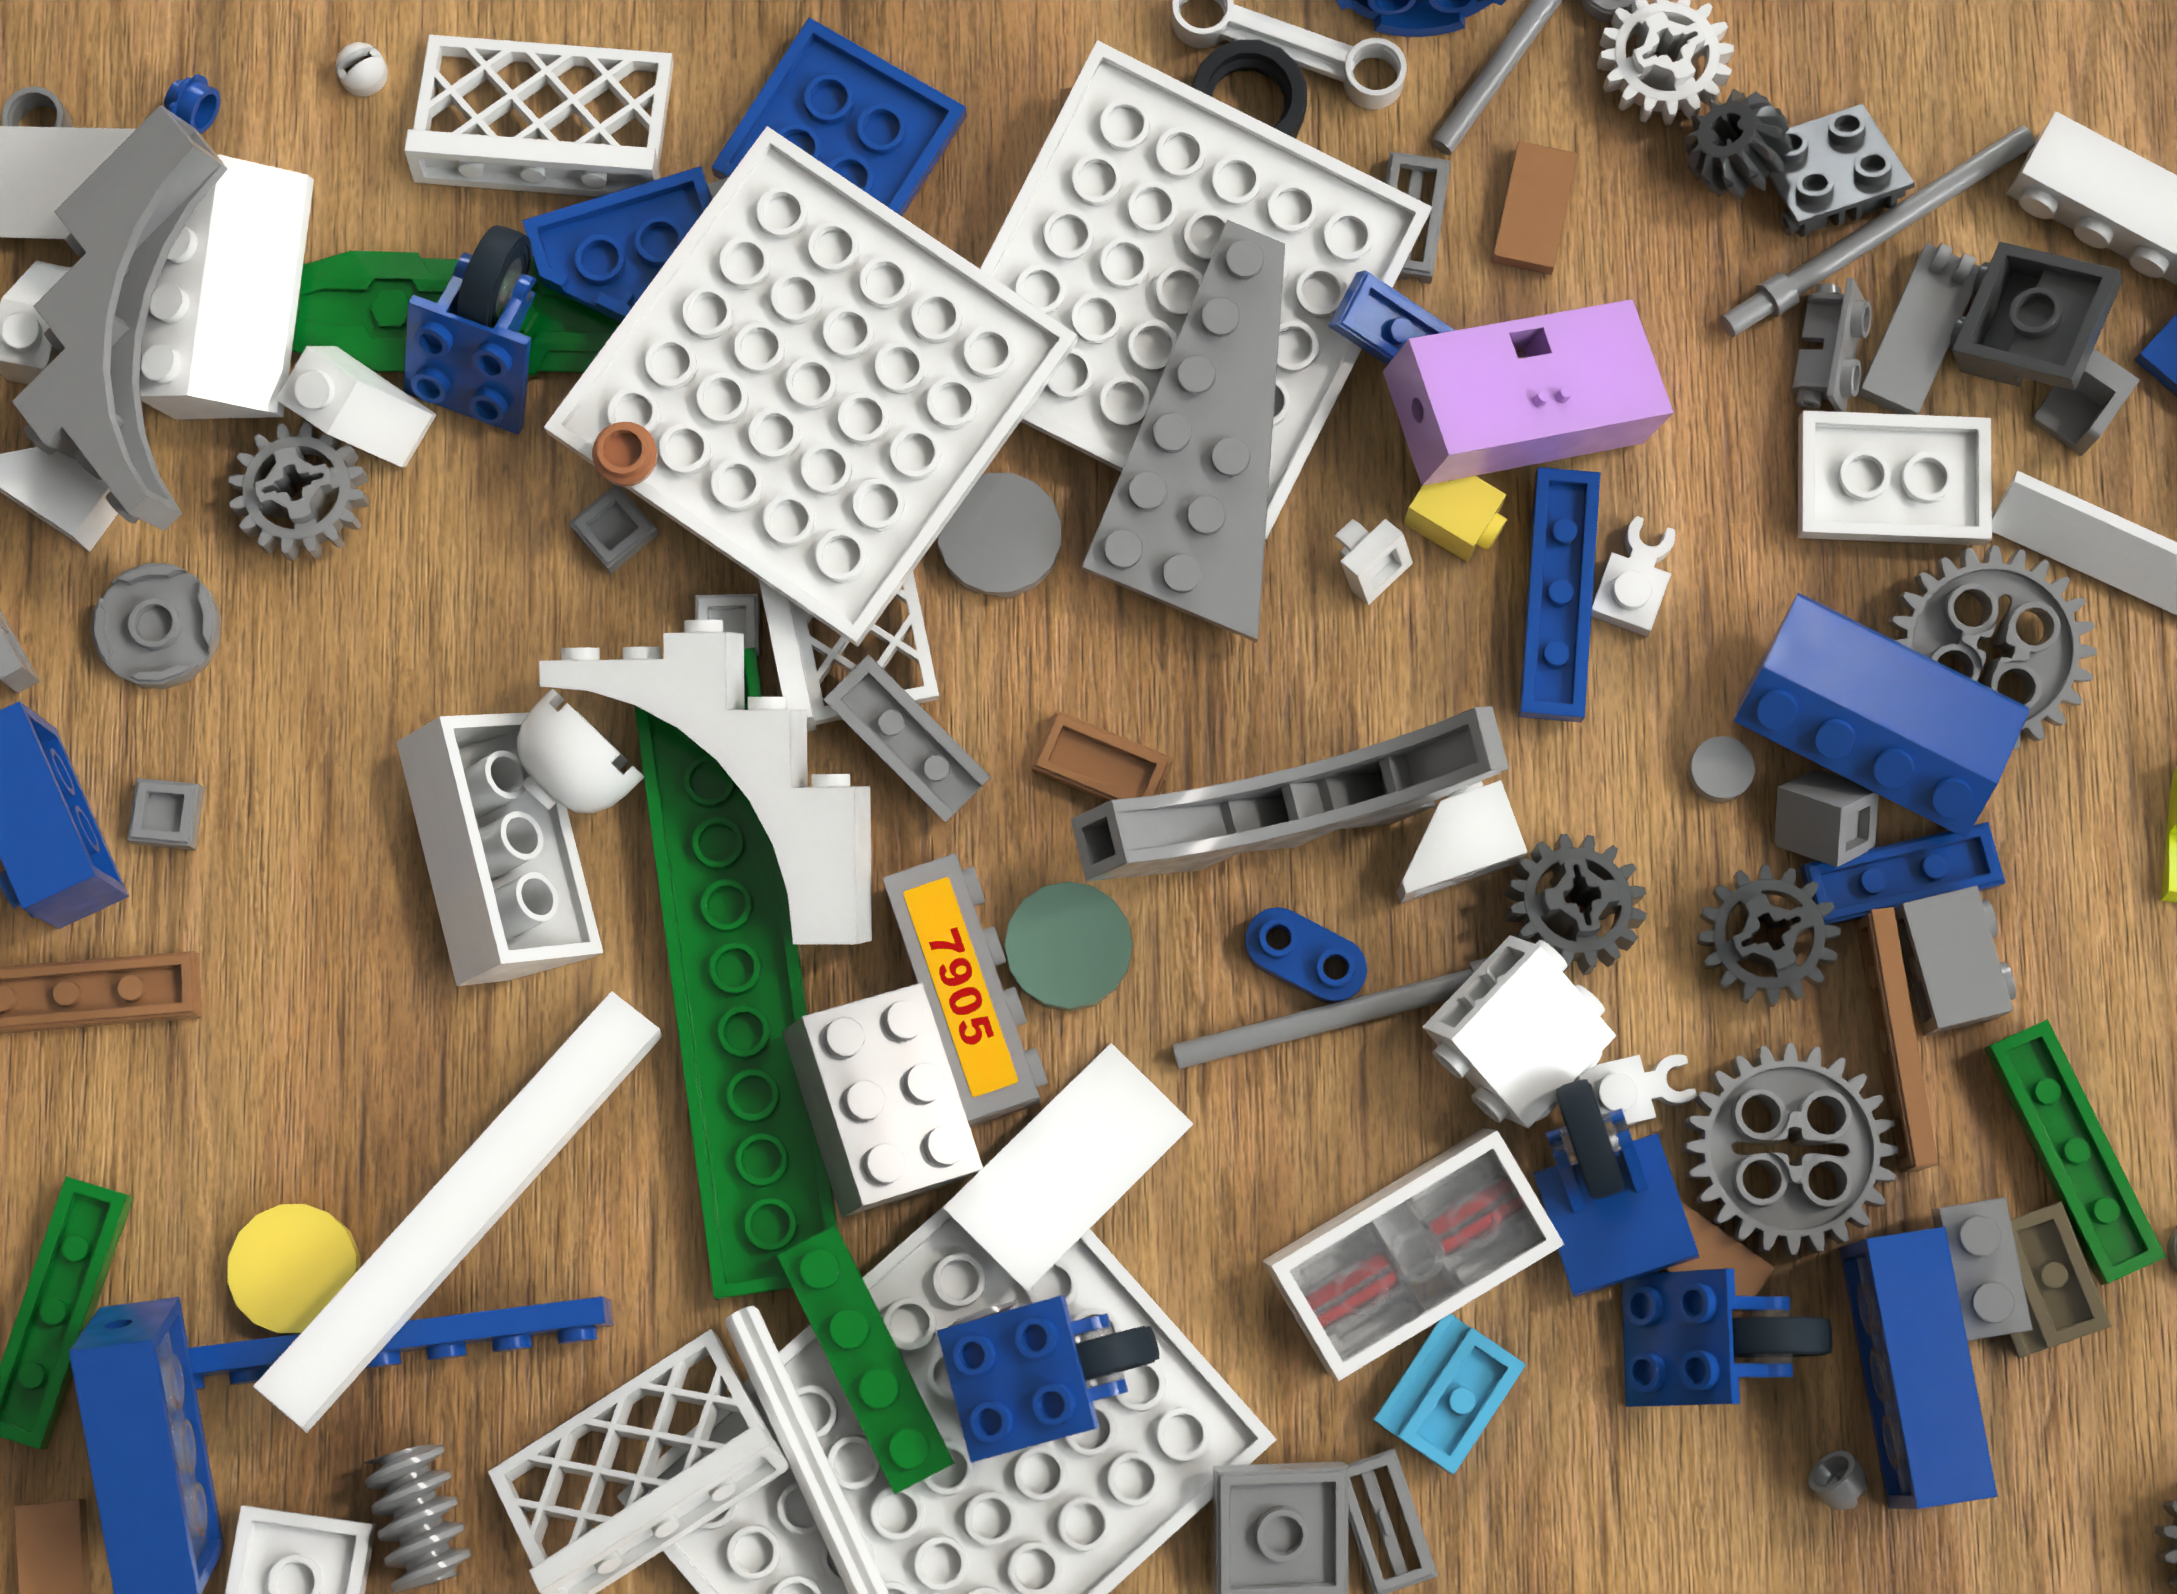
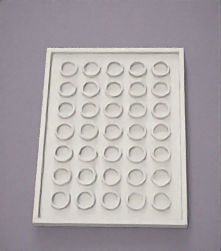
(1016, 1523)

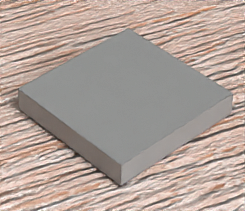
(1281, 1528)

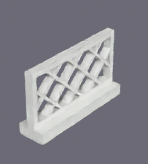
(525, 160)
(797, 663)
(672, 1507)

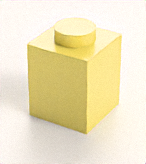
(1458, 515)

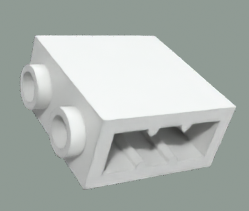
(1519, 1031)

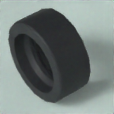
(1266, 60)

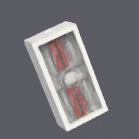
(1413, 1253)

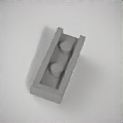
(1919, 330)
(907, 738)

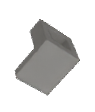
(2083, 414)
(1826, 818)

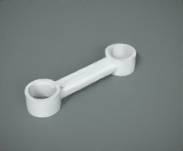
(1303, 46)

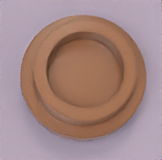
(624, 453)

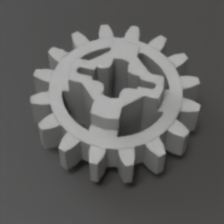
(323, 488)

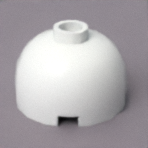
(571, 759)

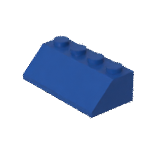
(1882, 715)

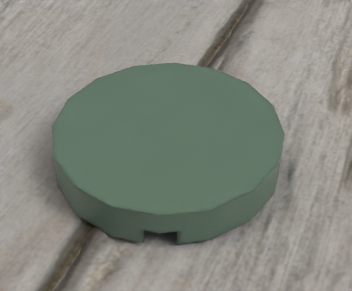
(1068, 946)

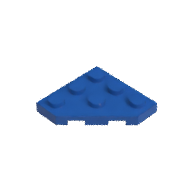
(618, 242)

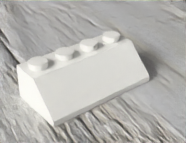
(229, 299)
(495, 854)

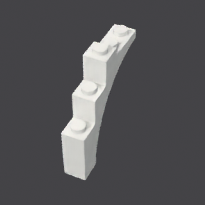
(815, 830)

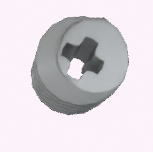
(416, 1516)

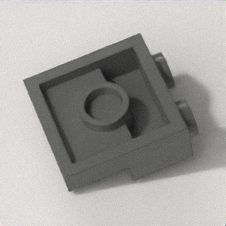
(2034, 317)

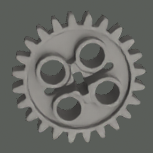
(2045, 667)
(1791, 1207)

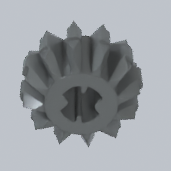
(1737, 144)

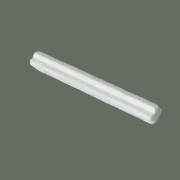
(804, 1452)

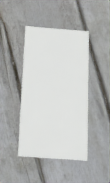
(43, 169)
(1068, 1166)

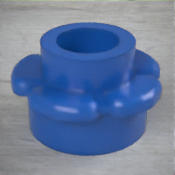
(193, 101)

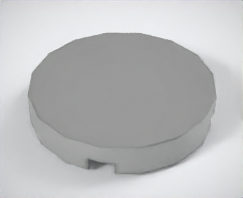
(1002, 536)
(156, 626)

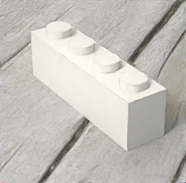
(2102, 195)

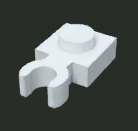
(1632, 585)
(1627, 1087)

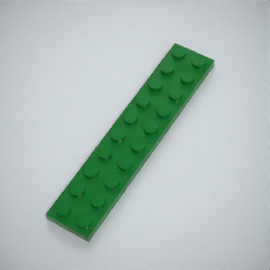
(733, 997)

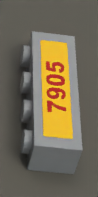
(963, 988)

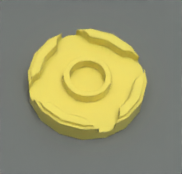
(290, 1266)

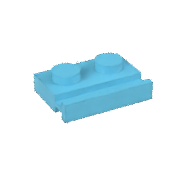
(1449, 1393)

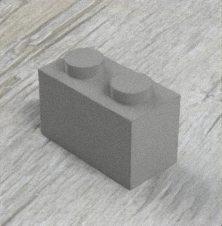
(1953, 960)
(1985, 1267)

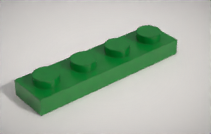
(2074, 1152)
(58, 1308)
(865, 1359)

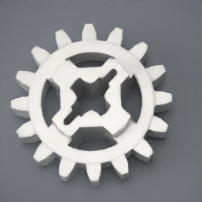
(1657, 81)

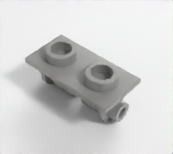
(1838, 323)

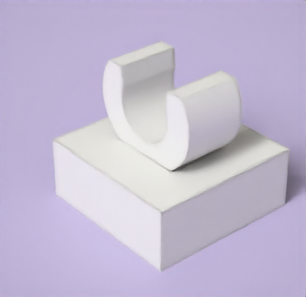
(1373, 558)

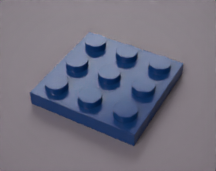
(851, 116)

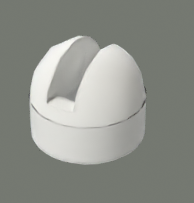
(367, 75)

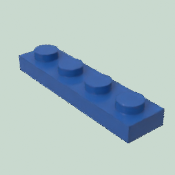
(1559, 595)

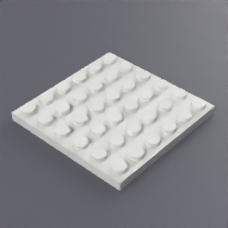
(1125, 227)
(816, 384)

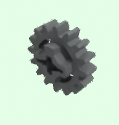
(1590, 881)
(1755, 909)

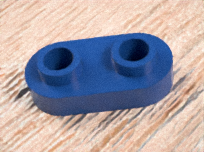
(1303, 958)

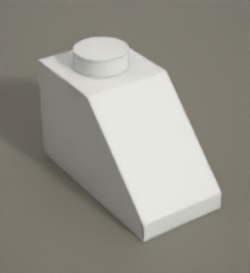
(22, 338)
(355, 404)
(57, 493)
(1465, 840)

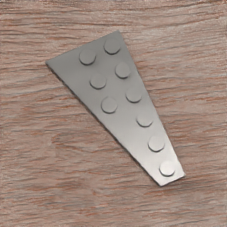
(1197, 479)

